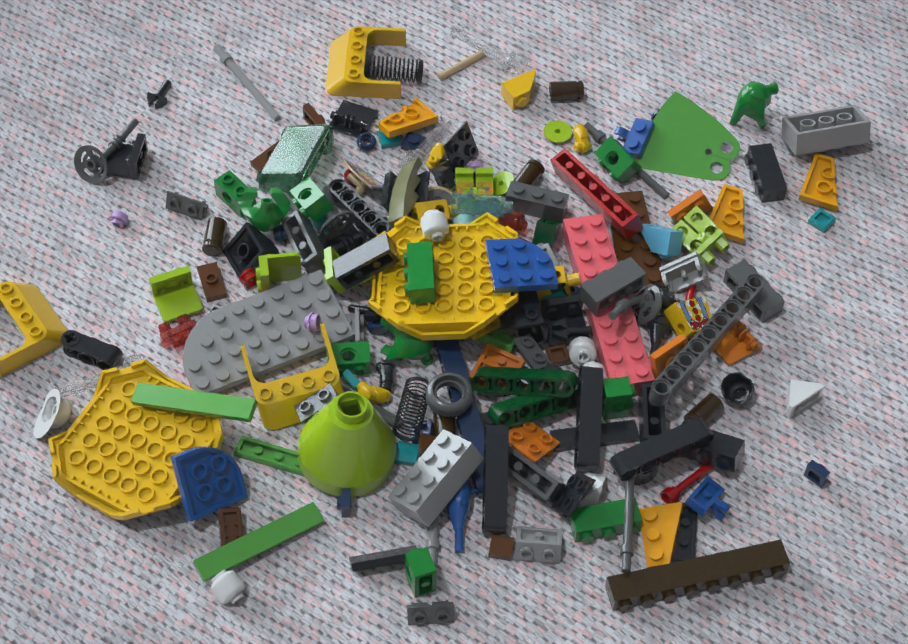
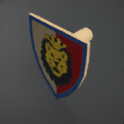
(361, 178)

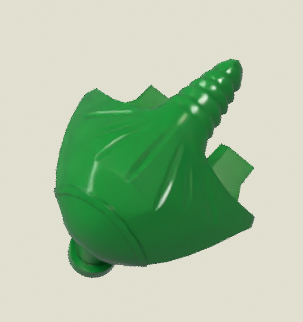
(752, 102)
(265, 214)
(407, 346)

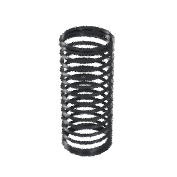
(418, 71)
(406, 391)

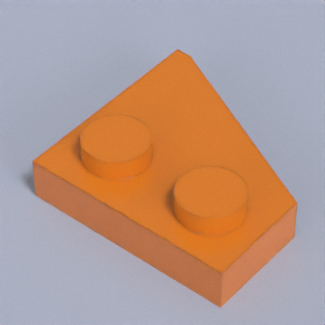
(684, 207)
(496, 357)

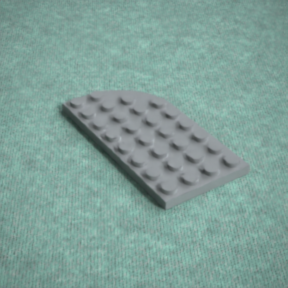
(269, 328)

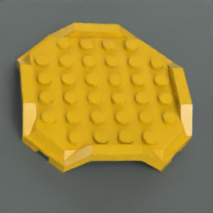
(462, 282)
(121, 452)

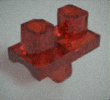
(178, 335)

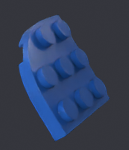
(519, 266)
(207, 481)

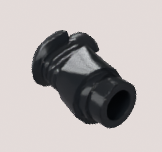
(386, 371)

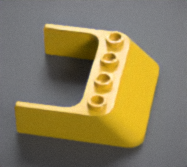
(347, 63)
(34, 319)
(279, 397)

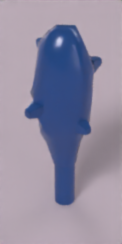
(458, 511)

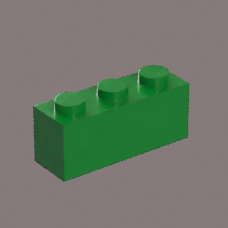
(420, 272)
(601, 521)

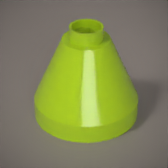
(347, 446)

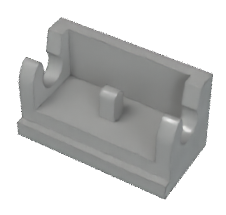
(684, 272)

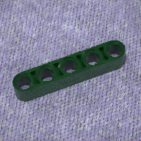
(533, 377)
(529, 408)

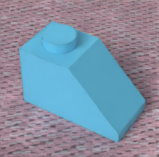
(663, 240)

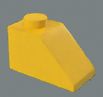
(519, 89)

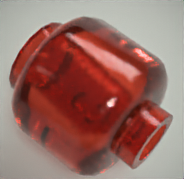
(514, 220)

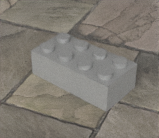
(826, 130)
(436, 477)

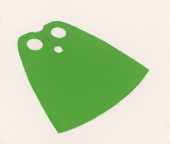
(681, 138)

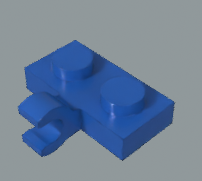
(637, 137)
(707, 497)

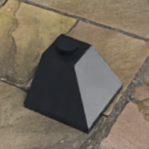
(246, 247)

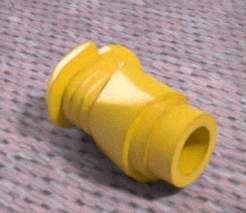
(582, 139)
(436, 156)
(374, 393)

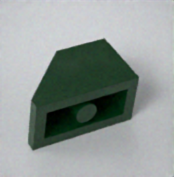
(546, 232)

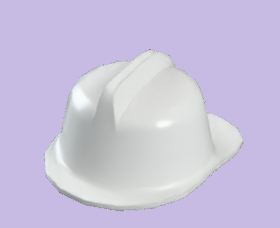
(53, 414)

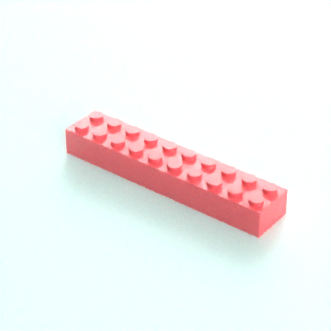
(617, 340)

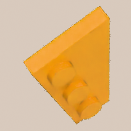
(408, 119)
(820, 183)
(729, 213)
(659, 532)

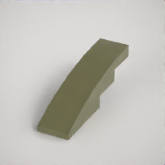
(403, 192)

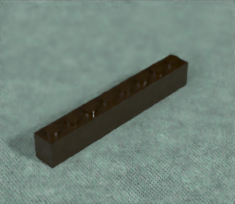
(697, 575)

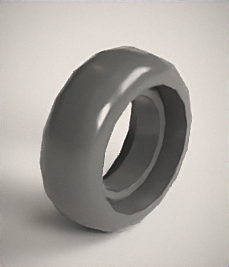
(449, 409)

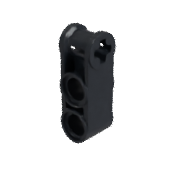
(90, 350)

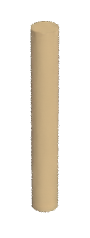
(459, 66)

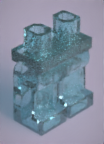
(469, 204)

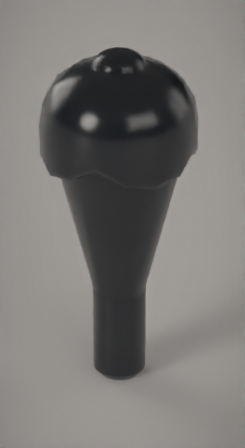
(658, 329)

